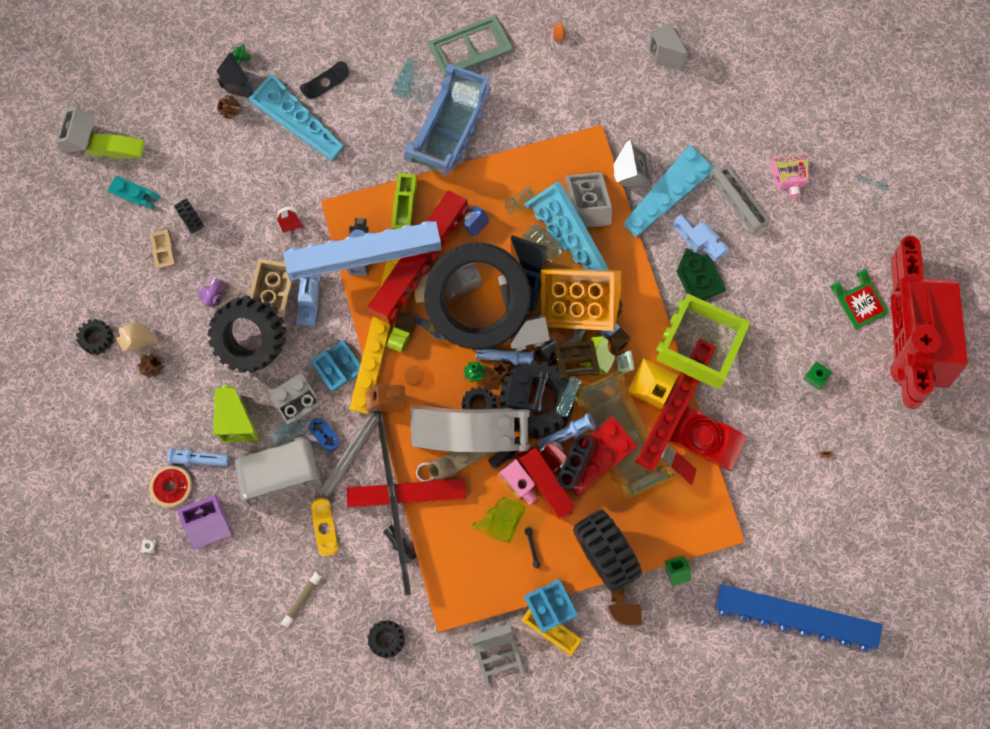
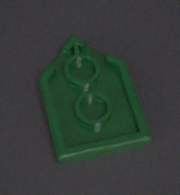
(699, 275)

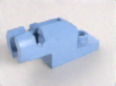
(701, 237)
(308, 301)

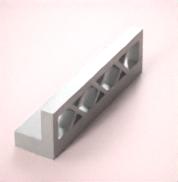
(736, 200)

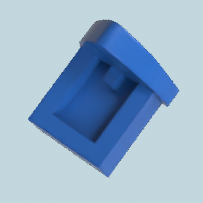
(476, 221)

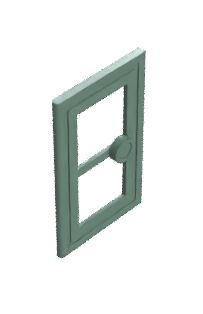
(474, 57)

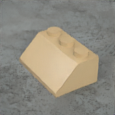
(271, 284)

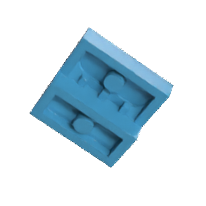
(337, 366)
(550, 606)

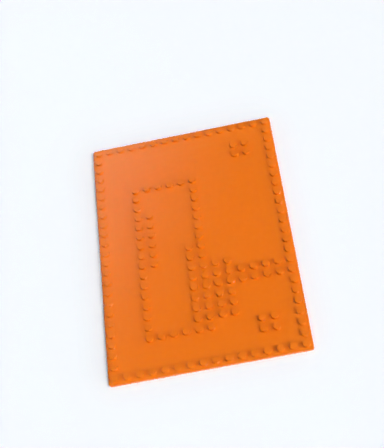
(466, 570)

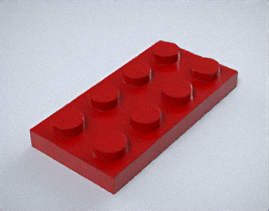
(612, 448)

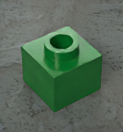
(814, 380)
(678, 570)

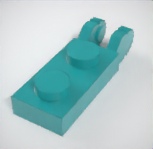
(132, 192)

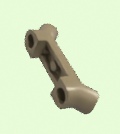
(453, 462)

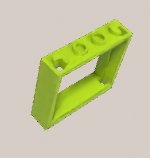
(690, 366)

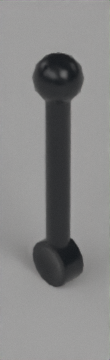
(528, 531)

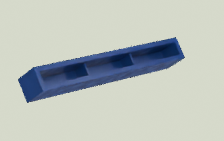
(799, 617)

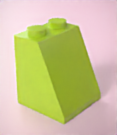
(232, 418)

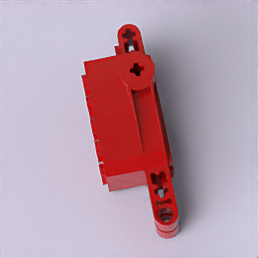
(925, 327)

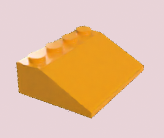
(580, 298)

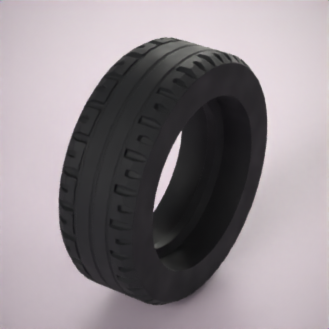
(477, 337)

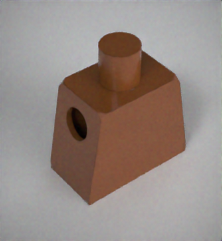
(389, 398)

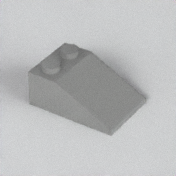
(590, 198)

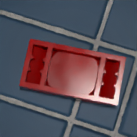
(708, 438)

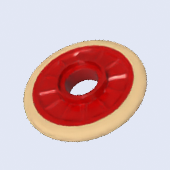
(176, 497)

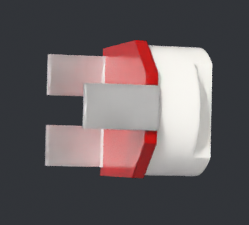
(289, 221)
(553, 455)

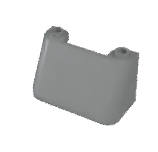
(277, 471)

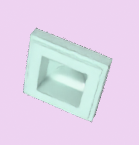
(625, 362)

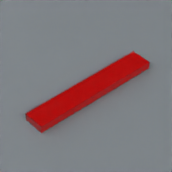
(406, 493)

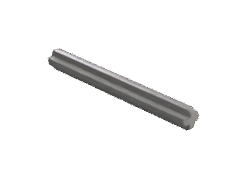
(348, 456)

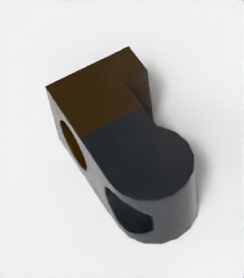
(547, 352)

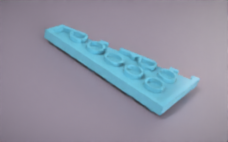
(566, 226)

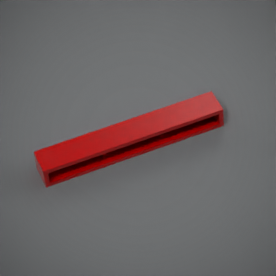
(409, 270)

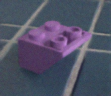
(204, 522)

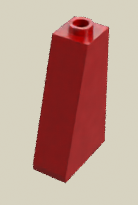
(545, 483)

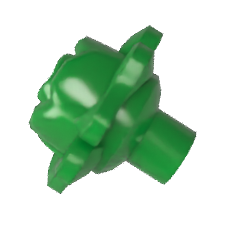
(240, 54)
(474, 371)

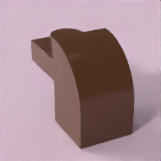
(624, 614)

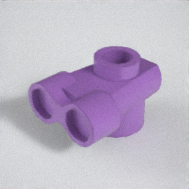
(212, 295)

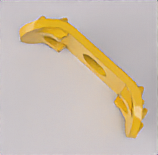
(322, 513)

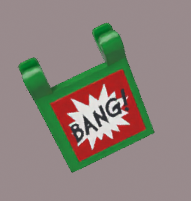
(862, 302)

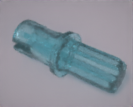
(568, 396)

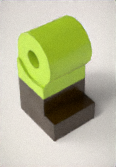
(402, 332)

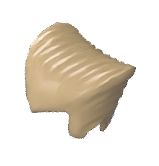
(135, 337)

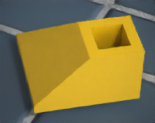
(652, 383)

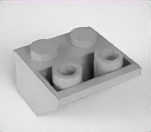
(667, 47)
(75, 130)
(533, 332)
(294, 399)

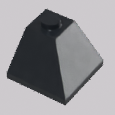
(233, 77)
(529, 254)

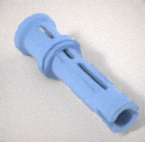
(514, 356)
(574, 429)
(189, 457)

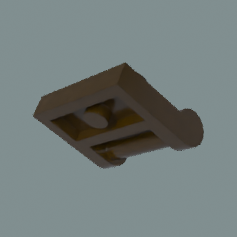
(576, 353)

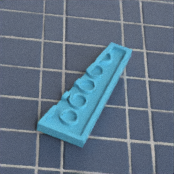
(285, 109)
(675, 184)

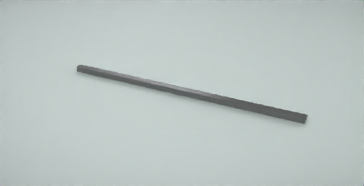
(407, 589)

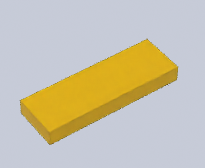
(559, 636)

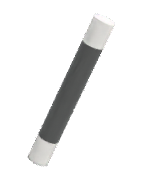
(505, 291)

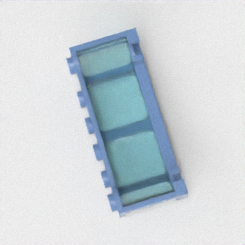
(450, 121)

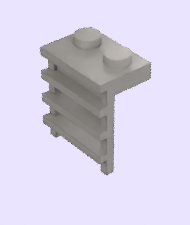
(493, 638)

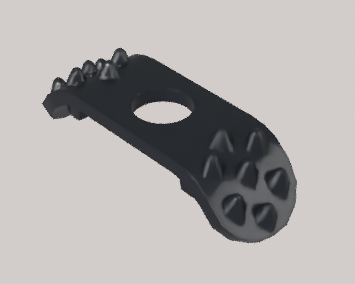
(335, 74)

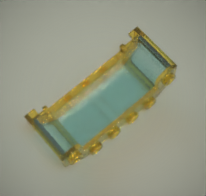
(611, 398)

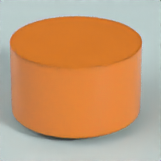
(558, 31)

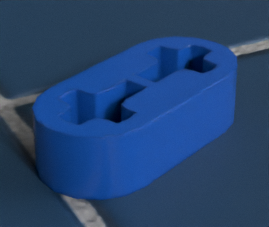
(320, 437)

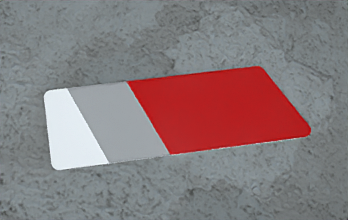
(679, 464)

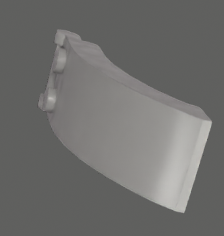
(468, 429)

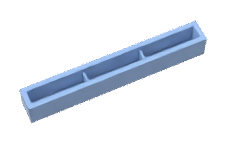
(362, 250)

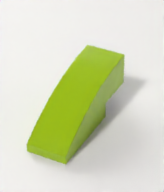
(115, 146)
(404, 200)

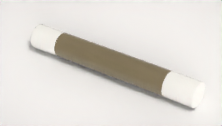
(301, 600)

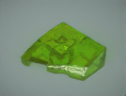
(501, 520)

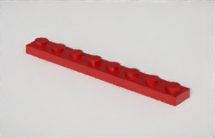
(673, 410)

